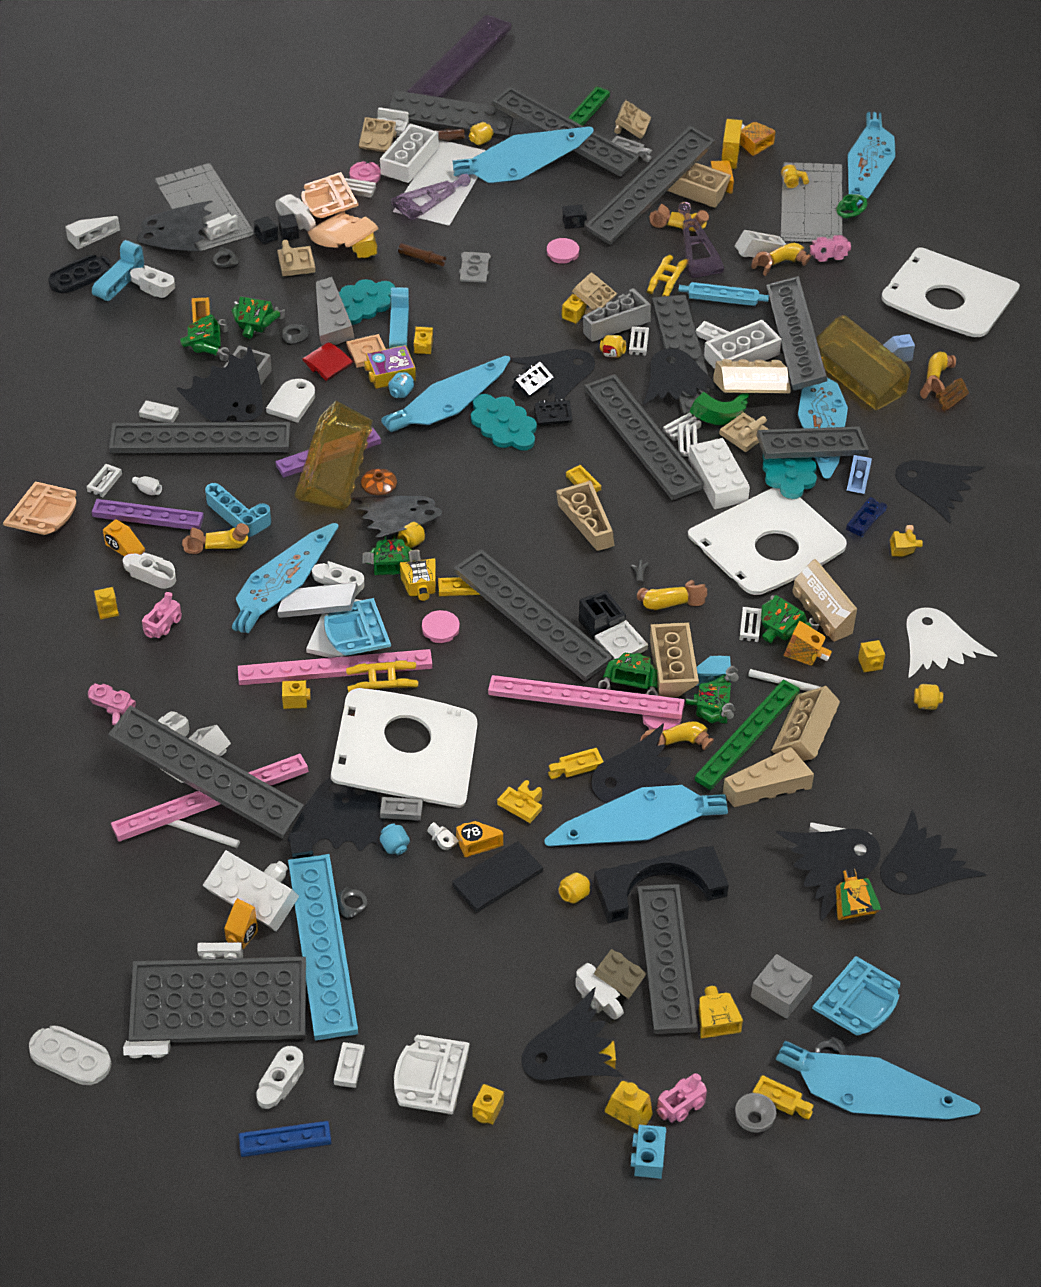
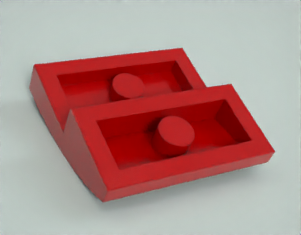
(327, 361)

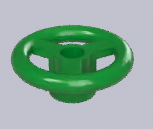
(849, 203)

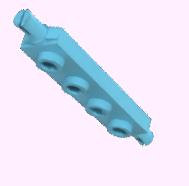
(723, 293)

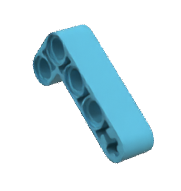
(119, 274)
(399, 317)
(235, 512)

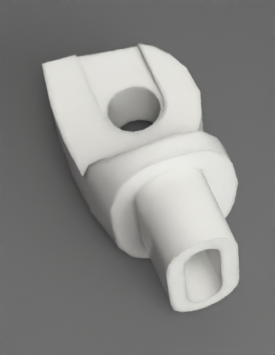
(440, 834)

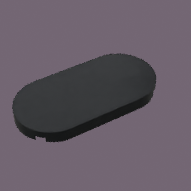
(78, 273)

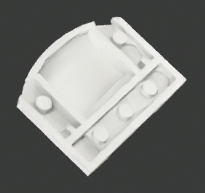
(430, 1073)

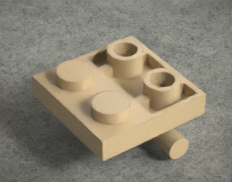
(632, 120)
(377, 134)
(295, 260)
(594, 292)
(743, 431)

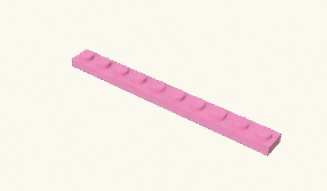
(325, 667)
(586, 697)
(198, 802)

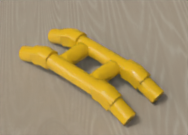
(669, 279)
(390, 667)

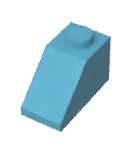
(712, 668)

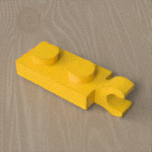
(576, 763)
(784, 1097)

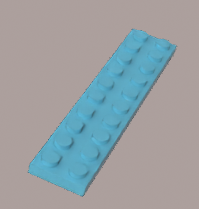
(323, 947)

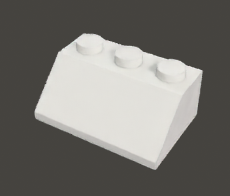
(210, 738)

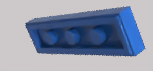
(284, 1138)

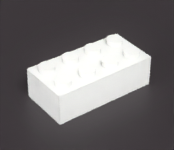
(409, 153)
(749, 343)
(719, 473)
(237, 879)

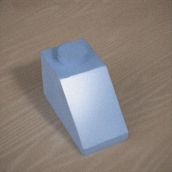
(901, 346)
(859, 474)

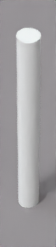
(777, 679)
(205, 833)

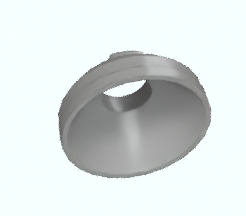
(755, 1104)

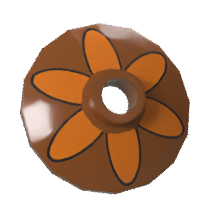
(379, 481)

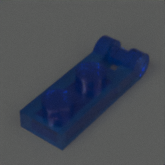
(866, 516)

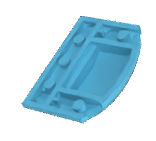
(357, 629)
(859, 998)

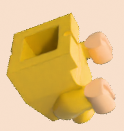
(904, 543)

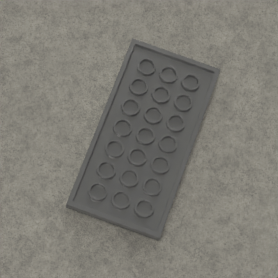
(218, 999)

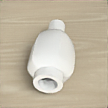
(148, 485)
(277, 871)

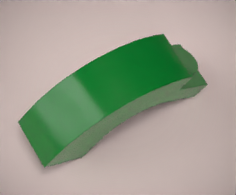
(718, 412)

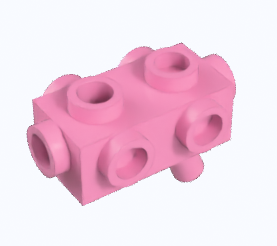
(835, 247)
(162, 617)
(113, 701)
(685, 1096)

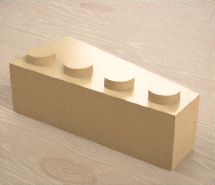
(586, 513)
(768, 778)

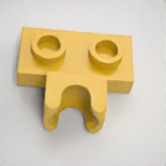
(522, 802)

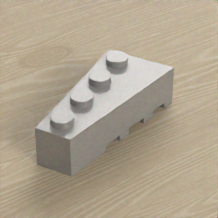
(332, 316)
(617, 316)

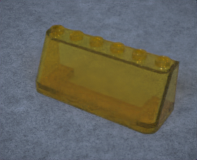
(862, 363)
(334, 457)

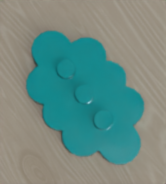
(366, 299)
(503, 422)
(790, 475)

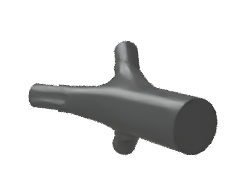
(640, 571)

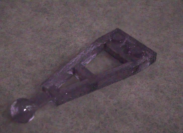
(412, 210)
(701, 266)

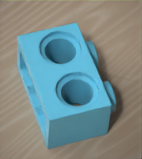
(649, 1151)

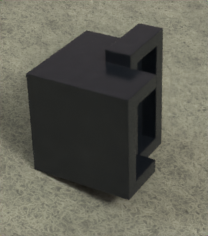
(599, 613)

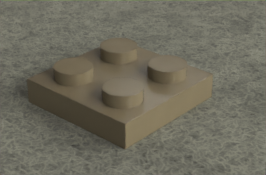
(620, 973)

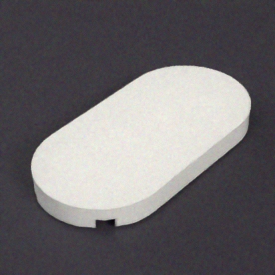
(70, 1055)

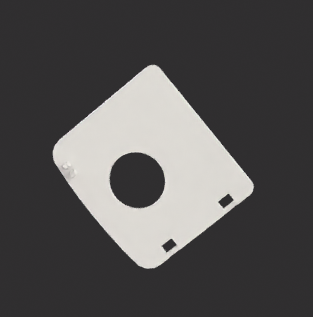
(983, 292)
(736, 531)
(434, 774)

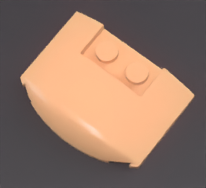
(328, 196)
(342, 229)
(42, 509)

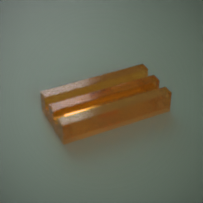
(943, 400)

